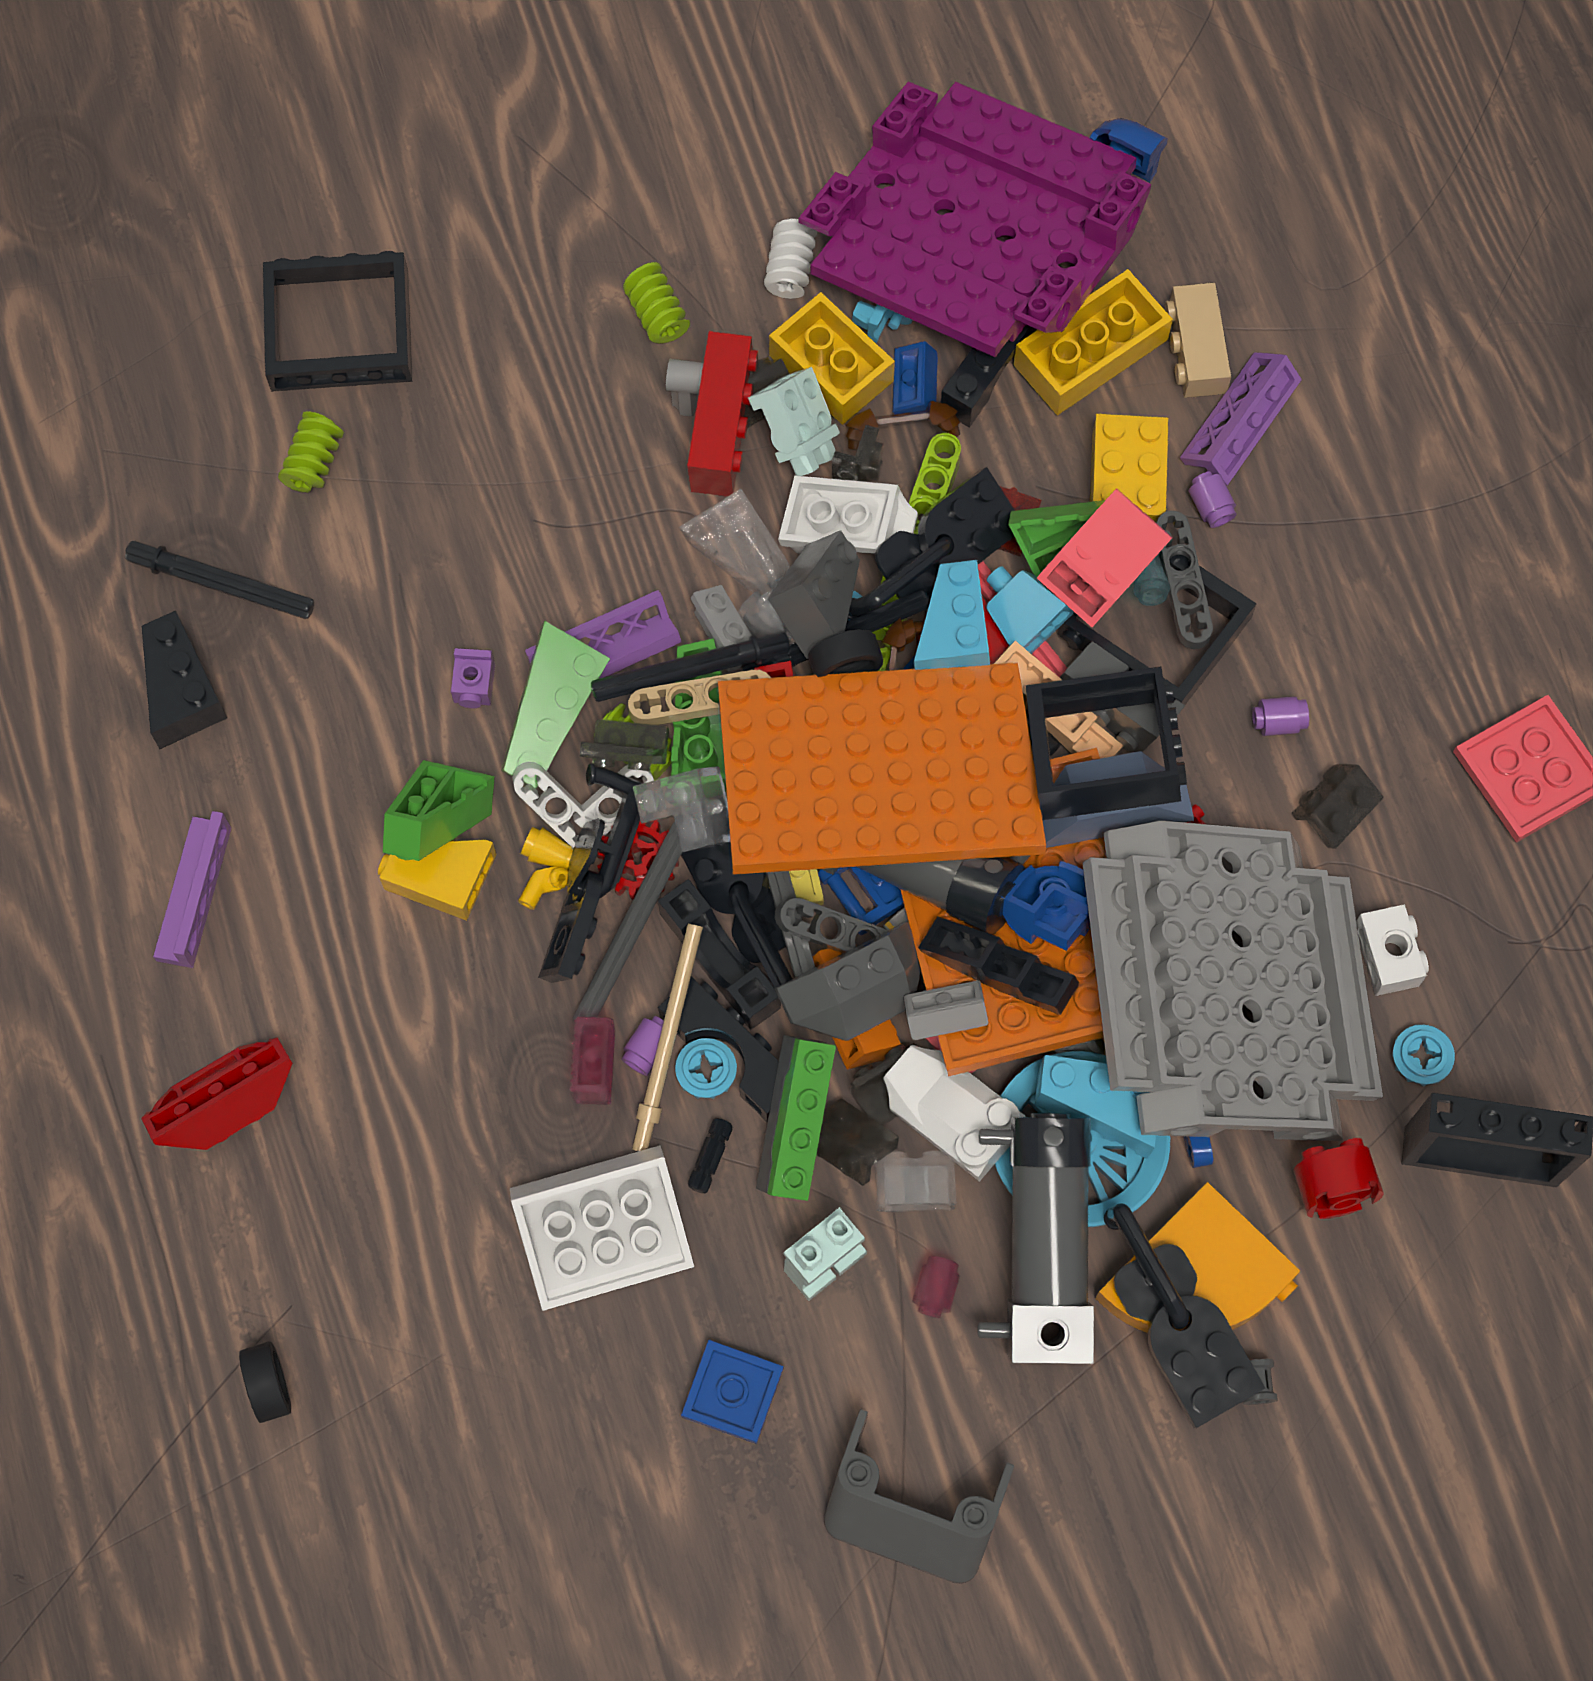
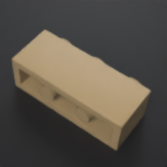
(1198, 340)

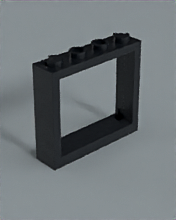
(337, 370)
(1219, 596)
(1098, 694)
(1497, 1140)

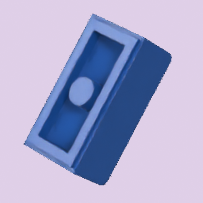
(914, 377)

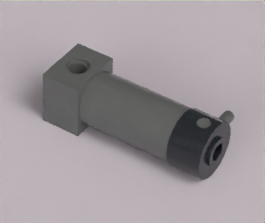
(962, 888)
(1048, 1239)

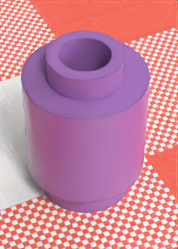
(1212, 499)
(1280, 716)
(643, 1045)

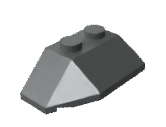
(855, 987)

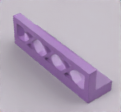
(1249, 415)
(635, 640)
(193, 890)

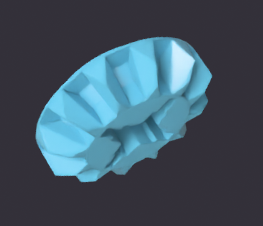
(1435, 1044)
(690, 1060)

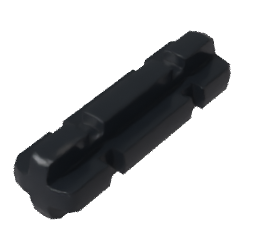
(710, 1155)

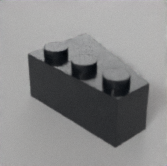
(176, 683)

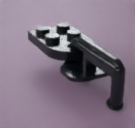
(970, 527)
(586, 886)
(751, 902)
(1203, 1360)

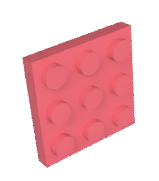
(1530, 767)

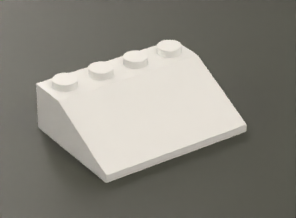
(601, 1227)

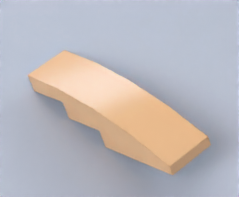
(1073, 731)

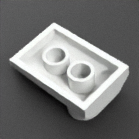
(861, 510)
(948, 1108)

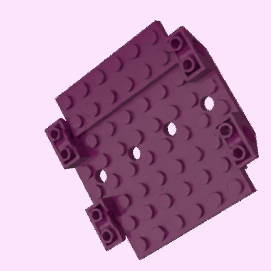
(999, 177)

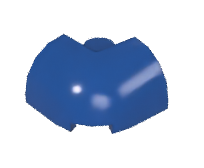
(1134, 140)
(1049, 904)

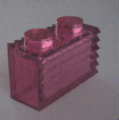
(592, 1060)

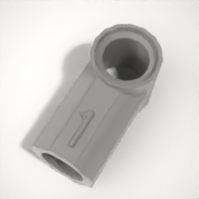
(684, 382)

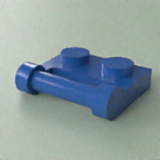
(882, 894)

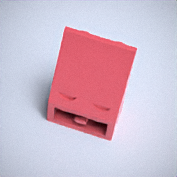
(1104, 557)

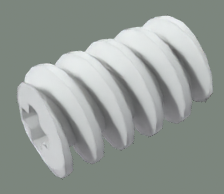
(790, 259)

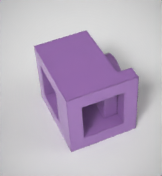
(472, 664)

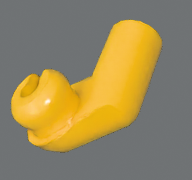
(543, 882)

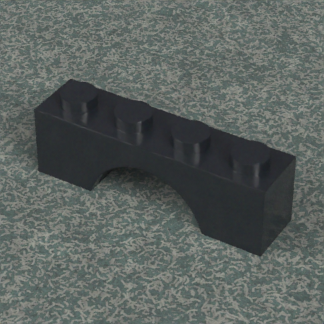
(976, 378)
(728, 969)
(708, 1019)

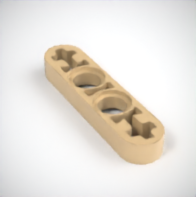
(697, 689)

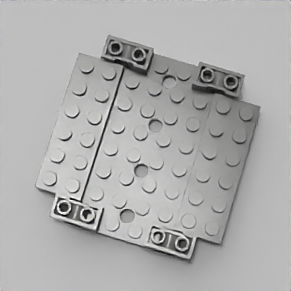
(1179, 982)

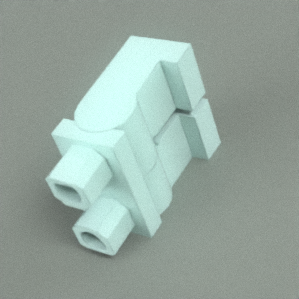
(798, 420)
(829, 1244)

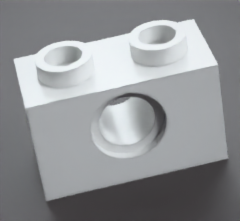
(1387, 971)

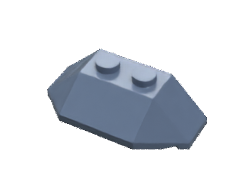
(1093, 826)

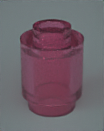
(936, 1286)

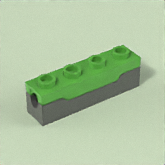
(795, 1117)

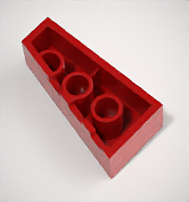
(720, 413)

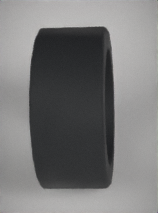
(846, 653)
(265, 1382)

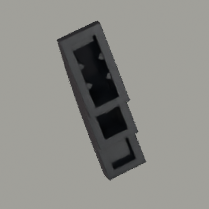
(998, 965)

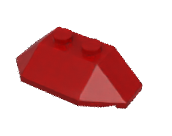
(220, 1097)

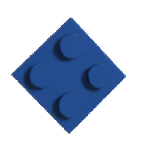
(732, 1392)

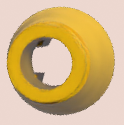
(546, 849)

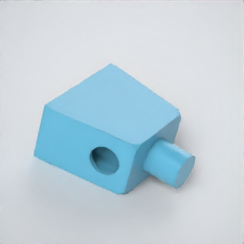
(1025, 608)

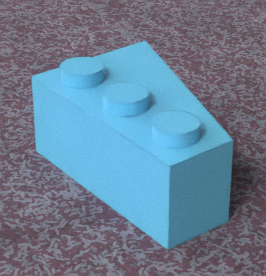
(955, 621)
(1084, 1092)

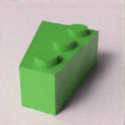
(1048, 529)
(435, 809)

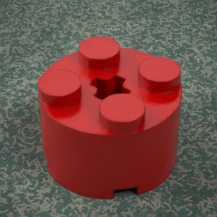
(1337, 1179)

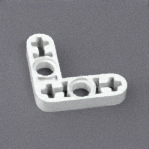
(584, 812)

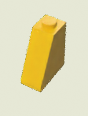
(444, 879)

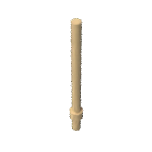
(649, 1111)

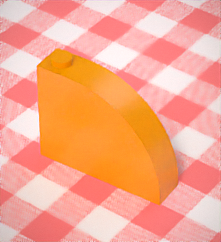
(1231, 1259)

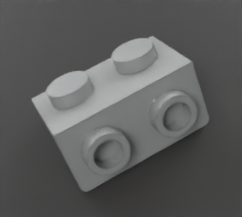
(719, 618)

